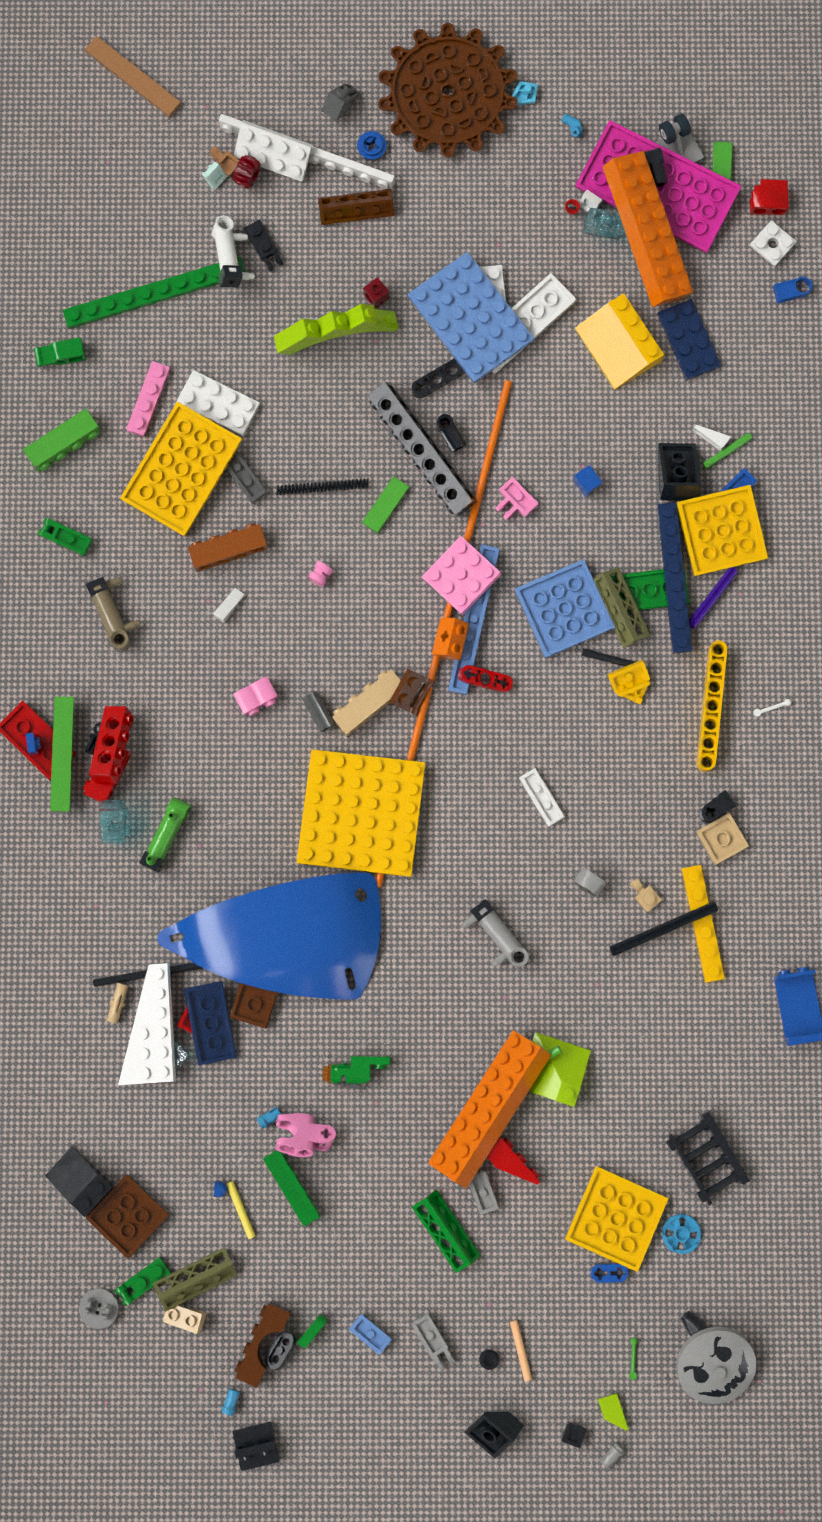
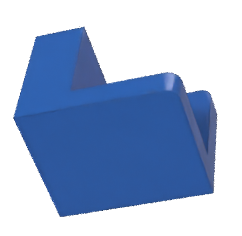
(587, 480)

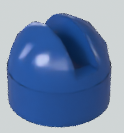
(220, 1189)

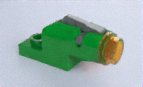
(353, 1074)

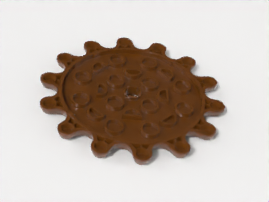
(455, 64)

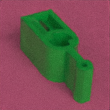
(60, 352)

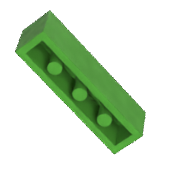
(62, 440)

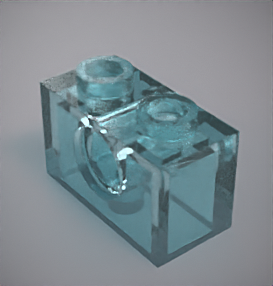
(603, 224)
(110, 831)

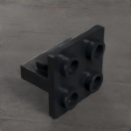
(255, 1446)

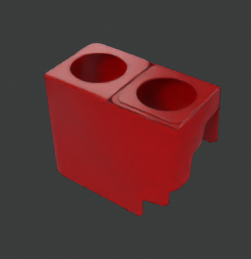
(769, 198)

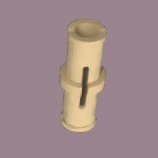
(117, 1003)

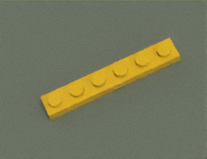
(703, 927)

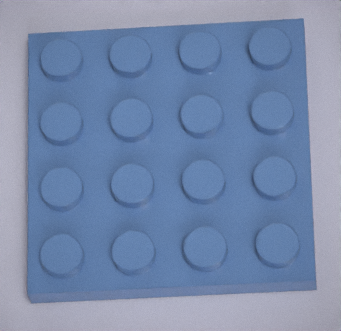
(564, 608)

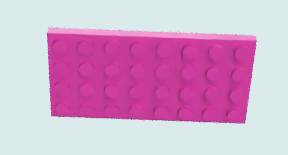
(692, 199)

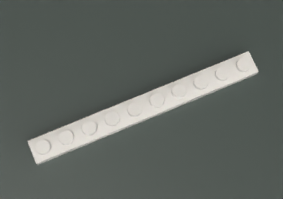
(330, 160)

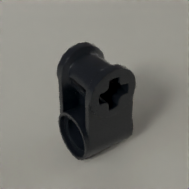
(719, 806)

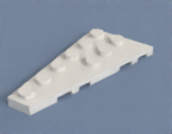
(151, 1043)

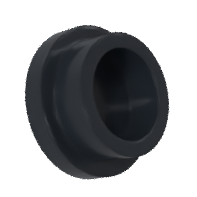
(489, 1359)

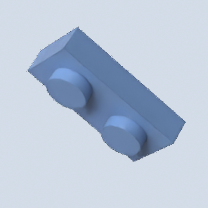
(370, 1334)

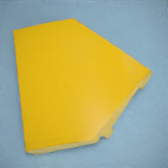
(630, 681)

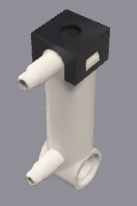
(230, 272)

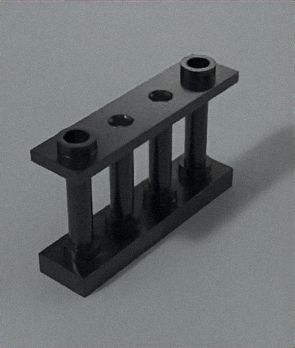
(727, 1157)

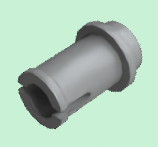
(612, 1455)

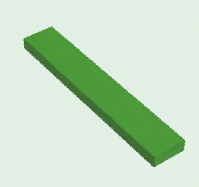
(62, 754)

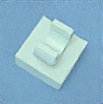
(214, 175)

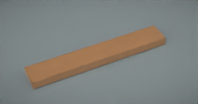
(132, 76)

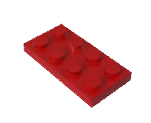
(25, 720)

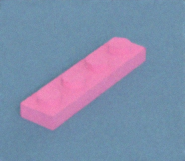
(148, 399)

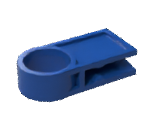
(787, 290)

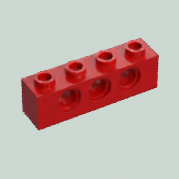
(111, 744)

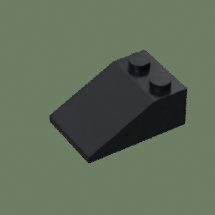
(678, 471)
(79, 1181)

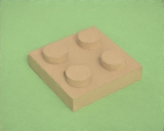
(722, 839)

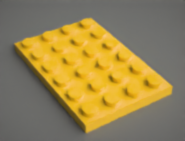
(181, 469)

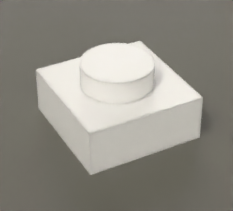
(589, 200)

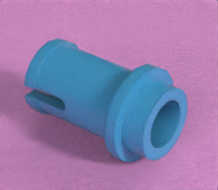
(268, 1118)
(230, 1402)

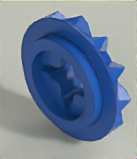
(368, 138)

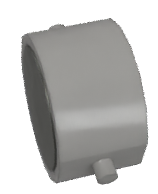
(589, 882)

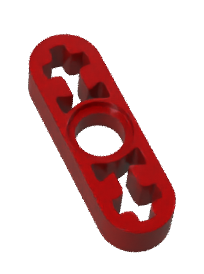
(471, 680)

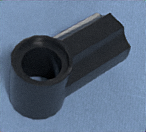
(655, 162)
(451, 434)

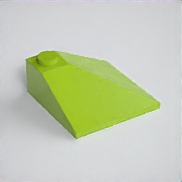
(563, 1073)

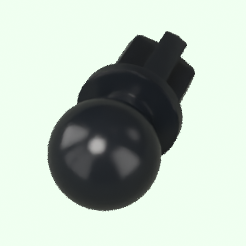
(92, 743)

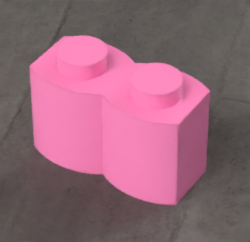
(256, 696)

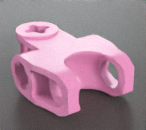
(305, 1134)

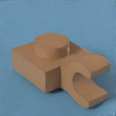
(226, 161)

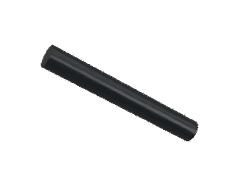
(607, 658)

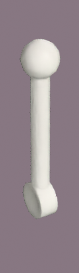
(757, 712)

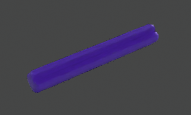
(712, 597)

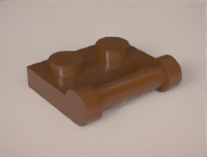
(407, 689)

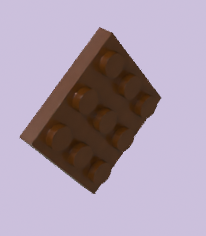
(127, 1216)

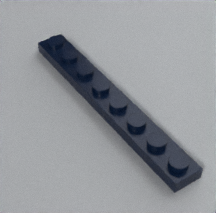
(674, 578)

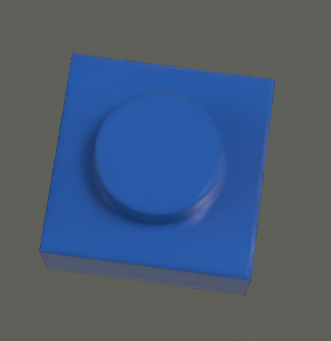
(33, 743)

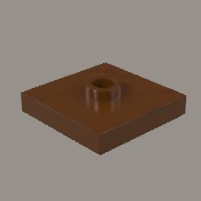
(253, 1005)

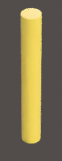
(240, 1210)

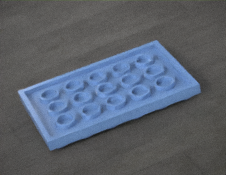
(470, 317)

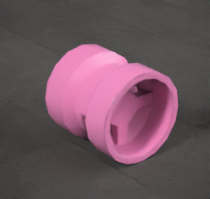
(320, 573)

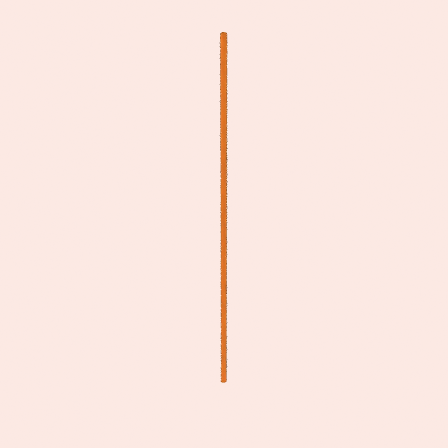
(468, 535)

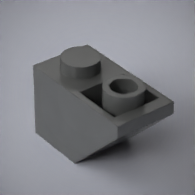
(340, 101)

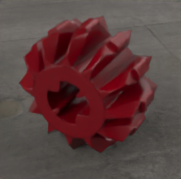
(246, 171)

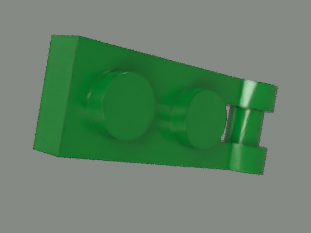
(65, 537)
(143, 1280)

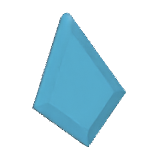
(525, 93)

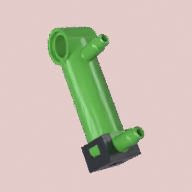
(165, 834)

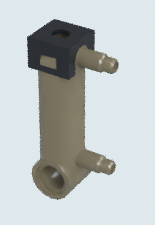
(108, 612)

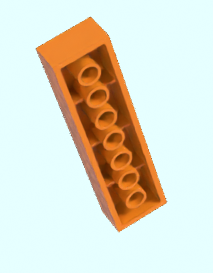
(647, 229)
(489, 1109)

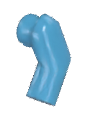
(575, 125)

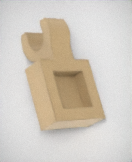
(646, 896)

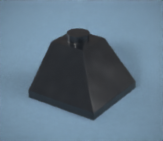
(494, 1431)

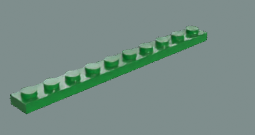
(143, 295)

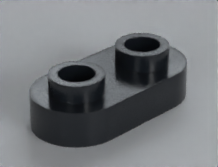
(280, 1350)

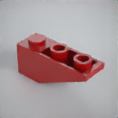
(506, 1160)

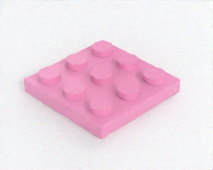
(461, 575)

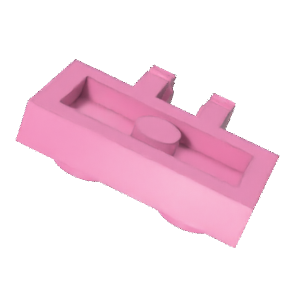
(518, 498)

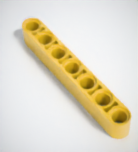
(716, 698)

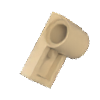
(185, 1318)

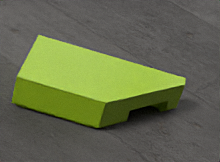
(612, 1410)

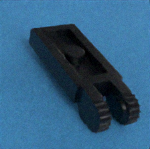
(262, 243)

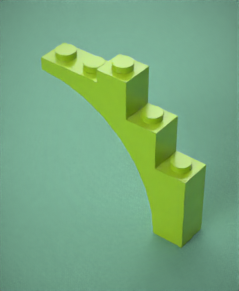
(332, 325)

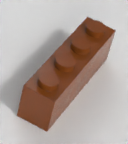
(227, 547)

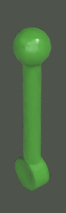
(632, 1375)

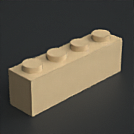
(367, 704)

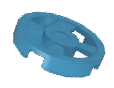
(681, 1233)

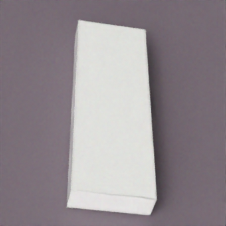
(541, 797)

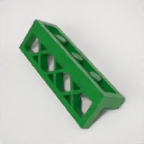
(291, 1187)
(448, 1229)

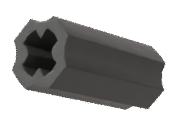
(318, 711)

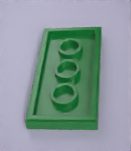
(648, 589)

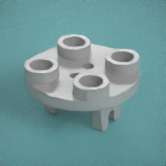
(90, 1304)

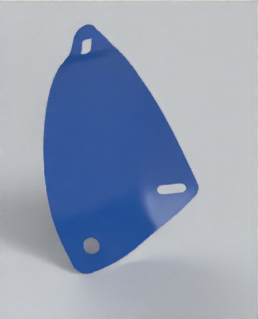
(289, 936)

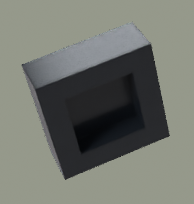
(573, 1434)

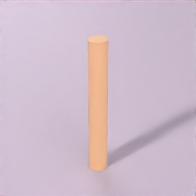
(521, 1350)

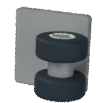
(679, 139)

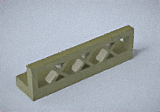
(618, 608)
(196, 1282)

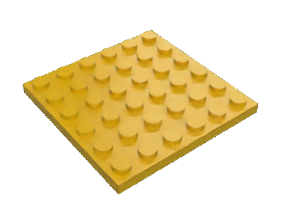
(361, 813)

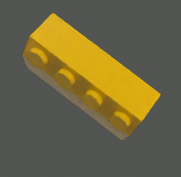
(619, 342)

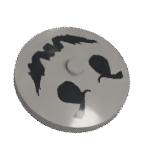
(716, 1365)

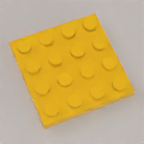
(722, 530)
(616, 1218)

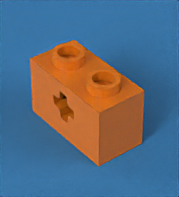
(450, 638)

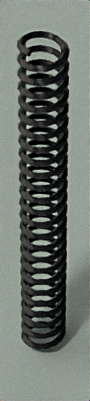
(324, 485)

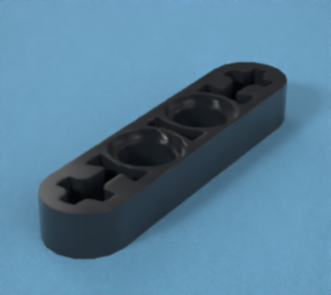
(442, 373)

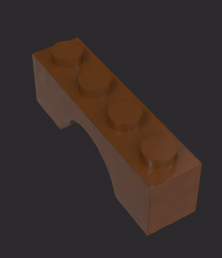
(252, 1368)

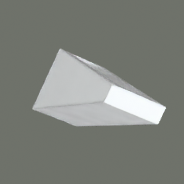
(715, 438)
(228, 605)

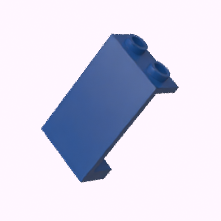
(798, 1006)

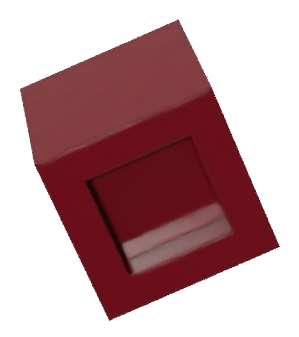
(376, 293)

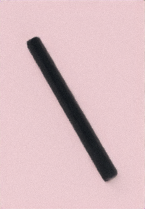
(663, 928)

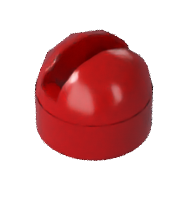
(570, 210)

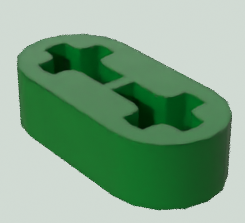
(312, 1331)

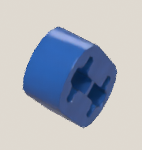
(610, 1277)

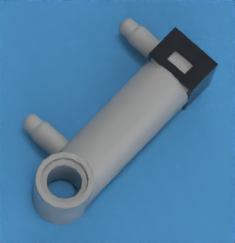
(498, 932)

